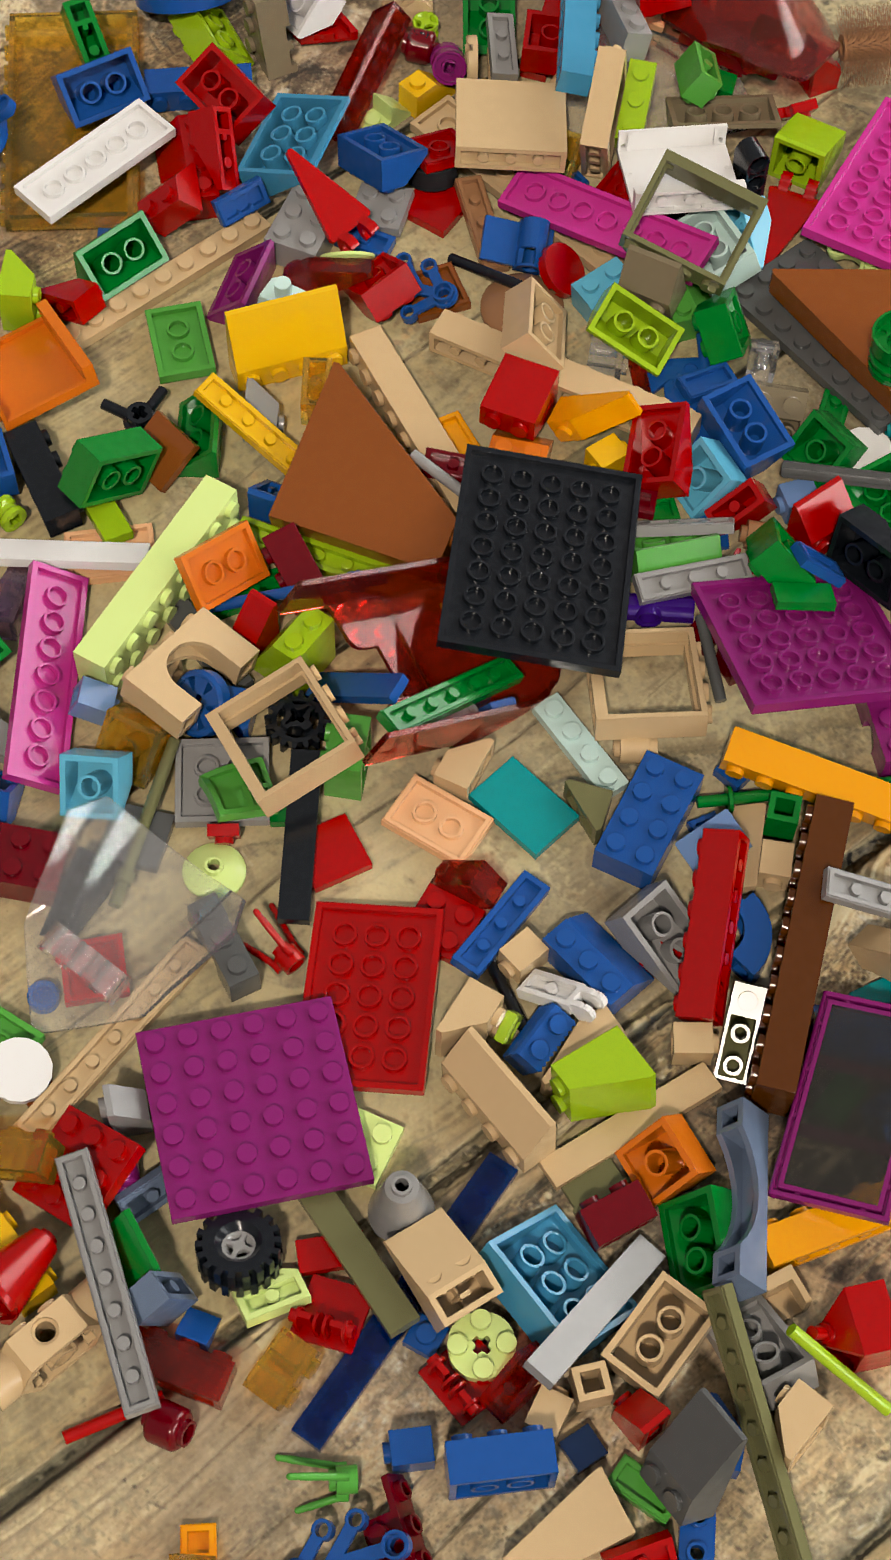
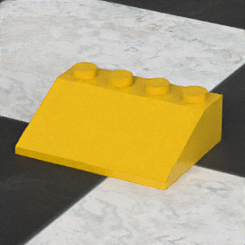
(274, 336)

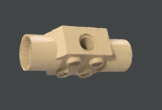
(30, 1361)

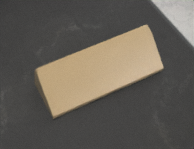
(751, 820)

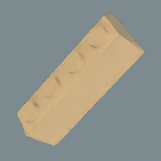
(498, 1101)

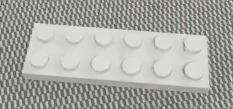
(94, 161)

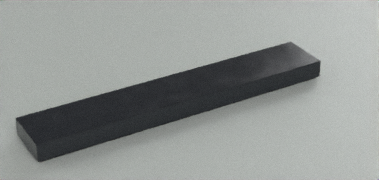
(299, 849)

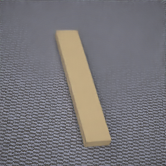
(609, 1136)

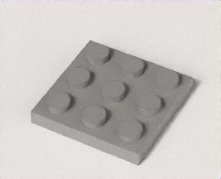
(199, 757)

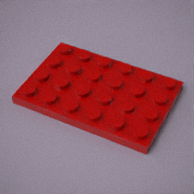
(383, 988)

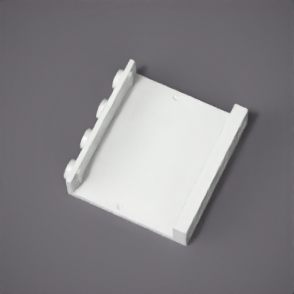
(644, 151)

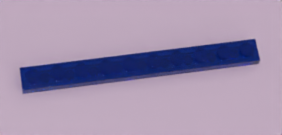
(374, 1345)

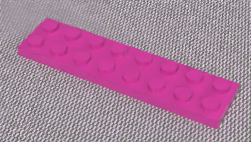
(599, 216)
(44, 676)

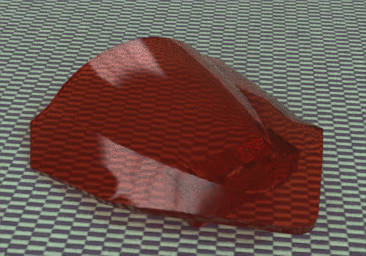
(762, 34)

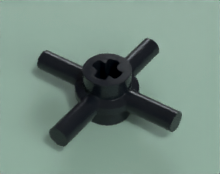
(137, 413)

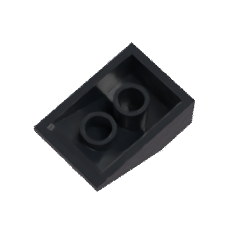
(864, 552)

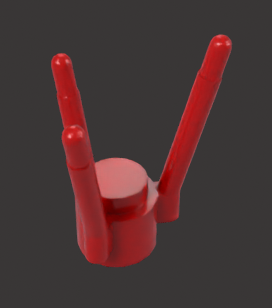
(287, 955)

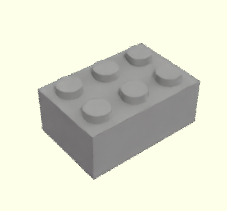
(297, 230)

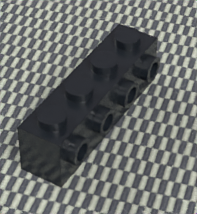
(42, 475)

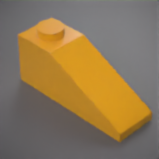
(590, 414)

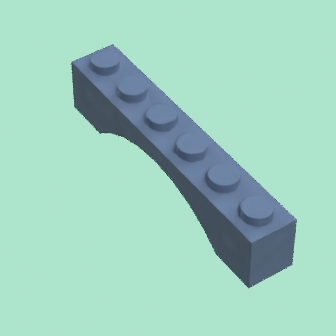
(743, 1254)

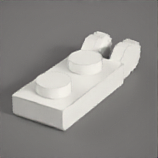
(568, 994)

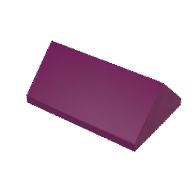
(244, 280)

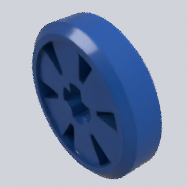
(212, 690)

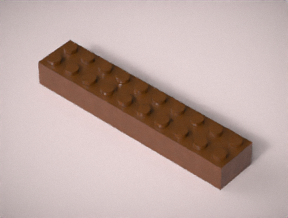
(797, 958)

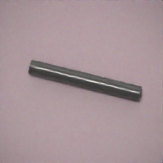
(710, 660)

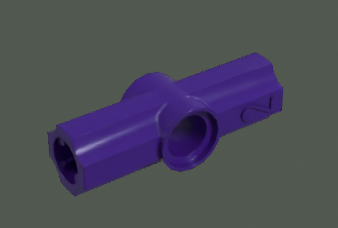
(651, 615)

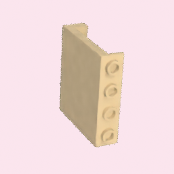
(510, 125)

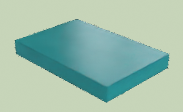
(524, 807)

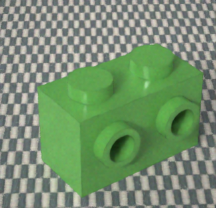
(698, 75)

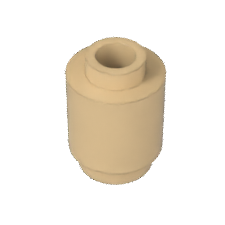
(633, 750)

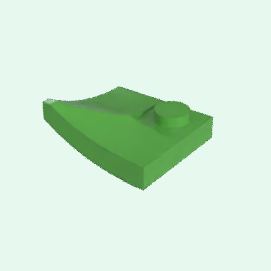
(230, 794)

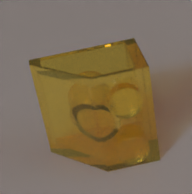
(133, 731)

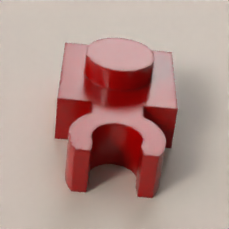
(804, 107)

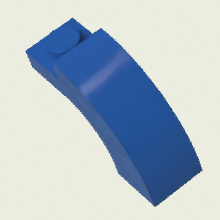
(755, 939)

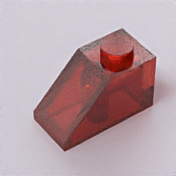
(511, 1387)

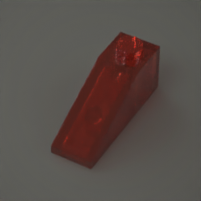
(326, 271)

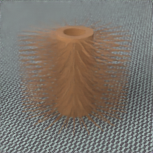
(865, 45)

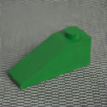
(83, 30)

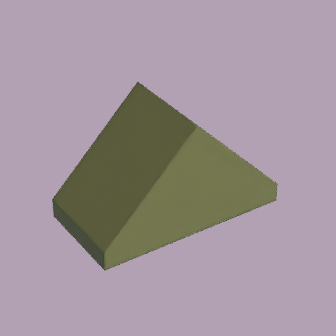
(591, 804)

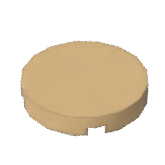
(471, 56)

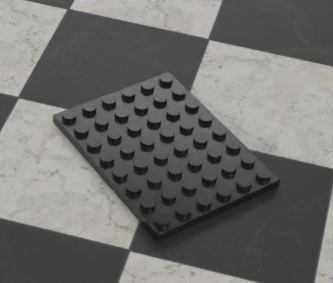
(541, 561)

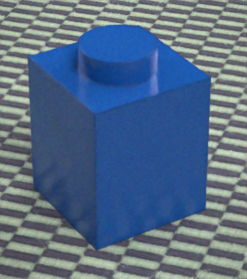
(409, 1450)

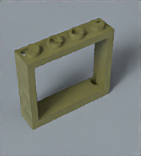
(711, 185)

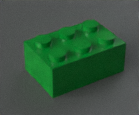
(109, 467)

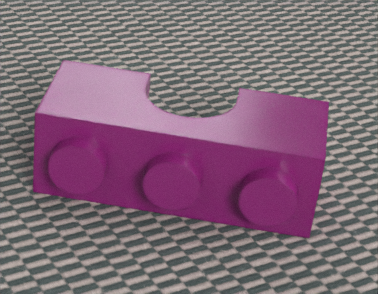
(878, 717)

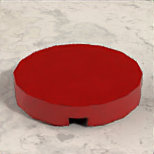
(560, 268)

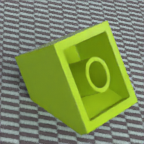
(17, 293)

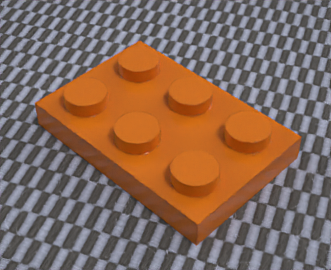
(222, 566)

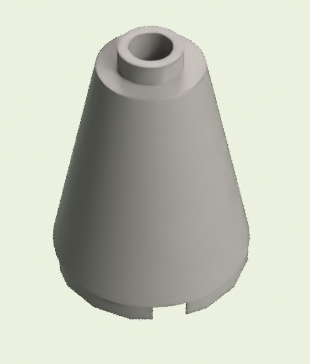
(398, 1204)

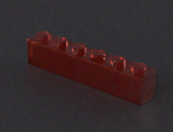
(369, 63)

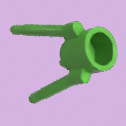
(340, 1478)

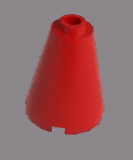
(22, 1268)

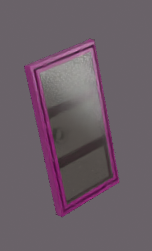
(840, 1118)

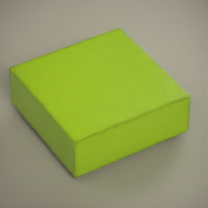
(508, 1027)

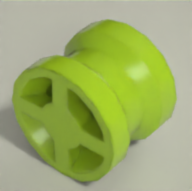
(427, 21)
(11, 515)

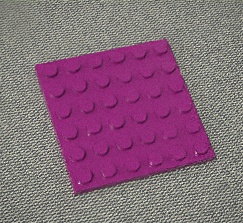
(795, 655)
(253, 1109)

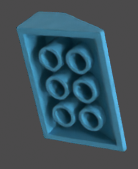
(297, 123)
(546, 1273)

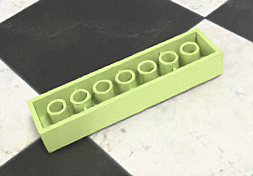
(154, 588)

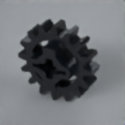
(297, 723)

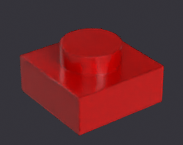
(223, 833)

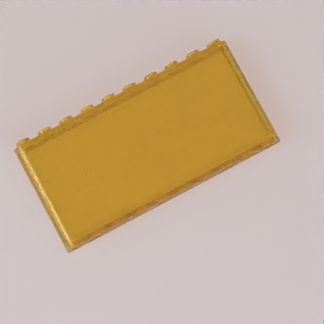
(42, 127)

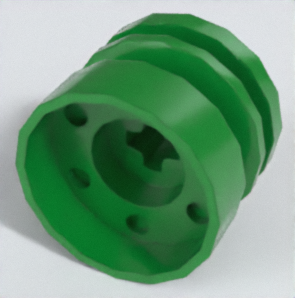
(880, 350)

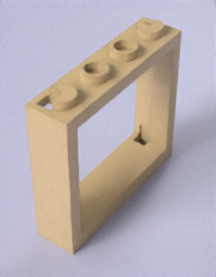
(603, 111)
(260, 697)
(661, 724)

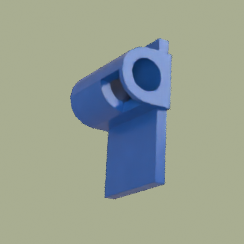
(507, 240)

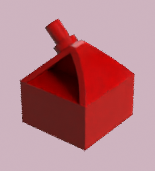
(858, 1327)

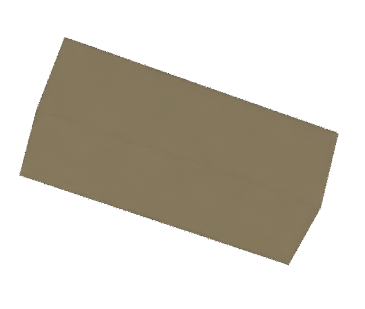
(735, 110)

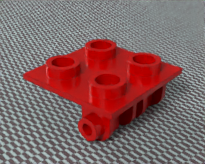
(332, 1317)
(455, 1392)

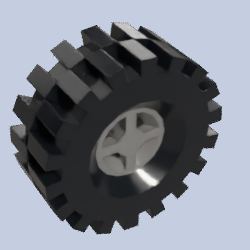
(229, 1237)

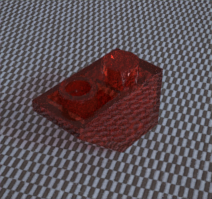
(471, 881)

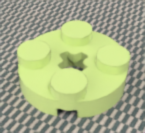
(481, 1326)

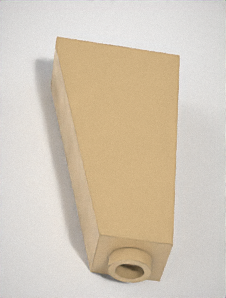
(580, 1526)

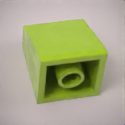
(805, 149)
(308, 635)
(602, 1079)

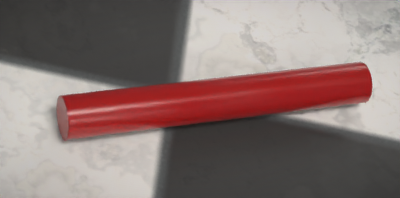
(97, 1424)

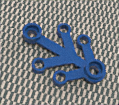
(432, 293)
(345, 1538)

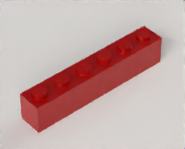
(712, 926)

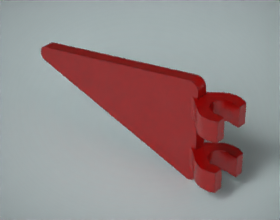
(333, 206)
(788, 213)

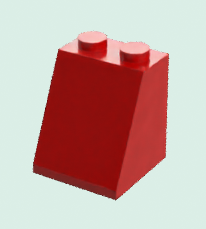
(520, 397)

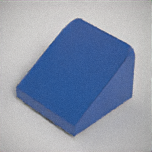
(198, 1327)

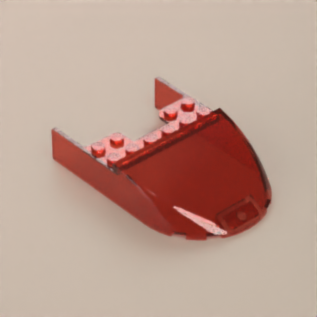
(400, 617)

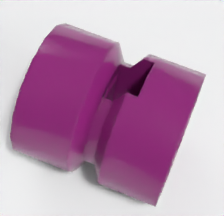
(447, 63)

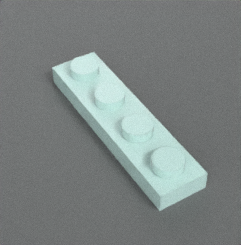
(579, 745)

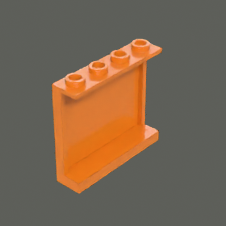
(40, 368)

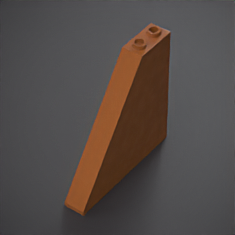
(839, 313)
(359, 484)

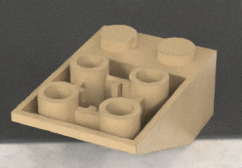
(442, 1269)

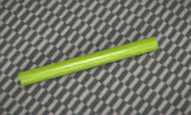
(839, 1369)

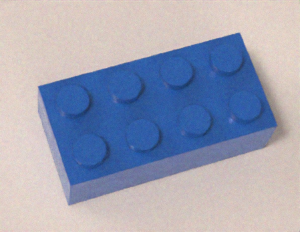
(647, 820)

